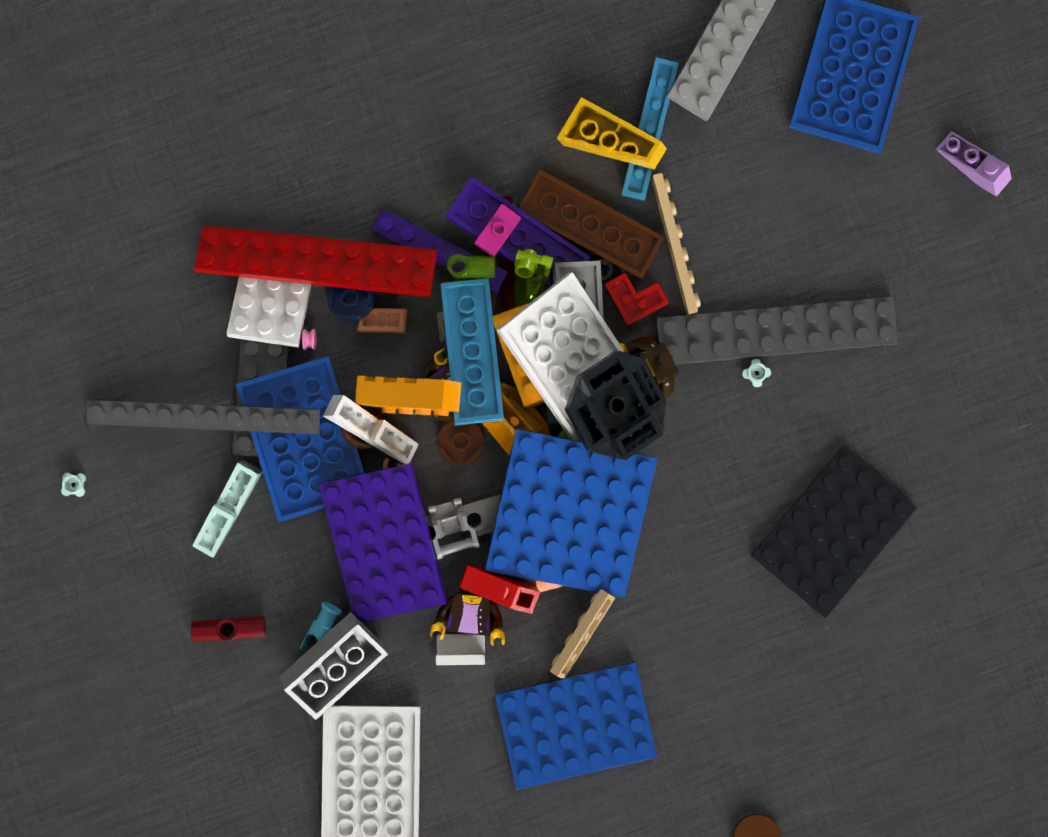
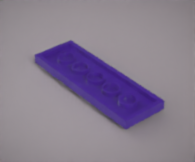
(478, 205)

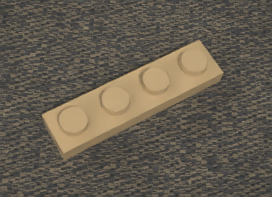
(577, 641)

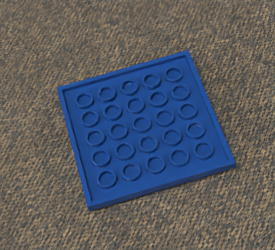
(569, 514)

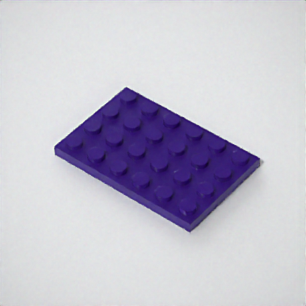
(383, 543)

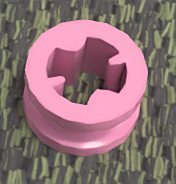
(309, 339)

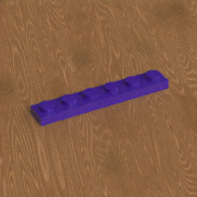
(410, 235)

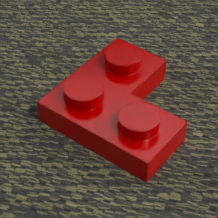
(635, 305)

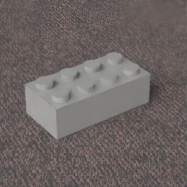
(333, 666)

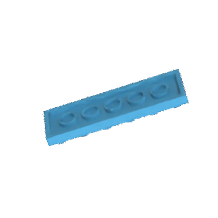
(472, 350)

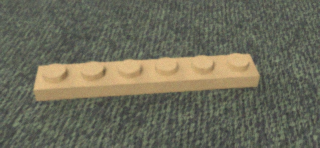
(673, 234)

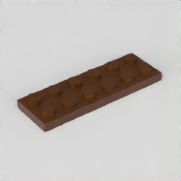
(591, 224)

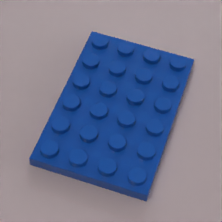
(854, 73)
(296, 461)
(575, 725)

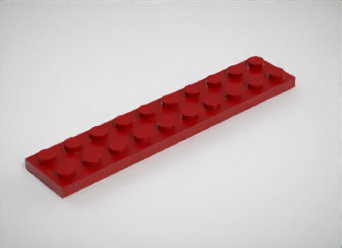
(316, 261)

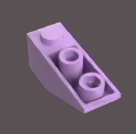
(975, 163)

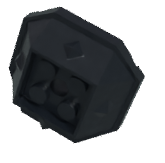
(637, 412)

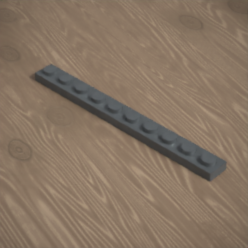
(203, 416)

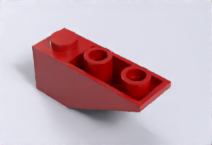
(501, 588)

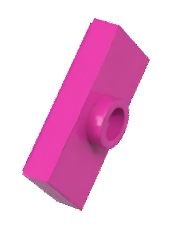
(497, 230)

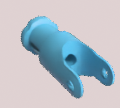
(322, 624)

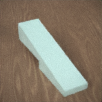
(227, 508)

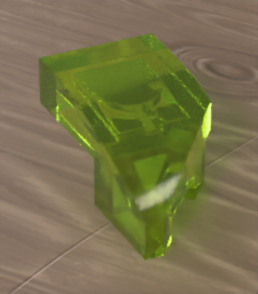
(529, 289)

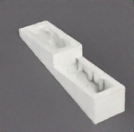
(370, 429)

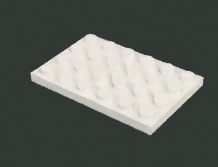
(557, 341)
(371, 771)

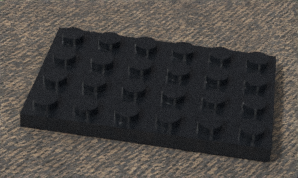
(833, 532)

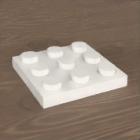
(269, 311)

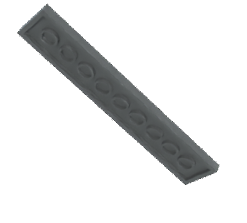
(779, 330)

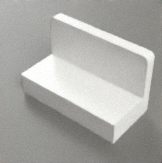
(460, 649)

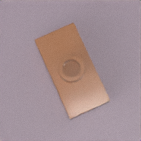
(384, 321)

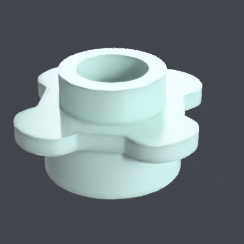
(756, 379)
(67, 488)

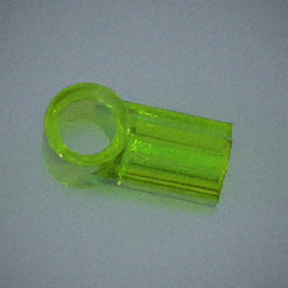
(474, 266)

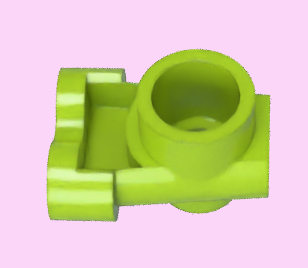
(529, 263)

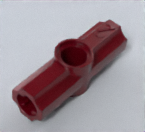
(243, 628)

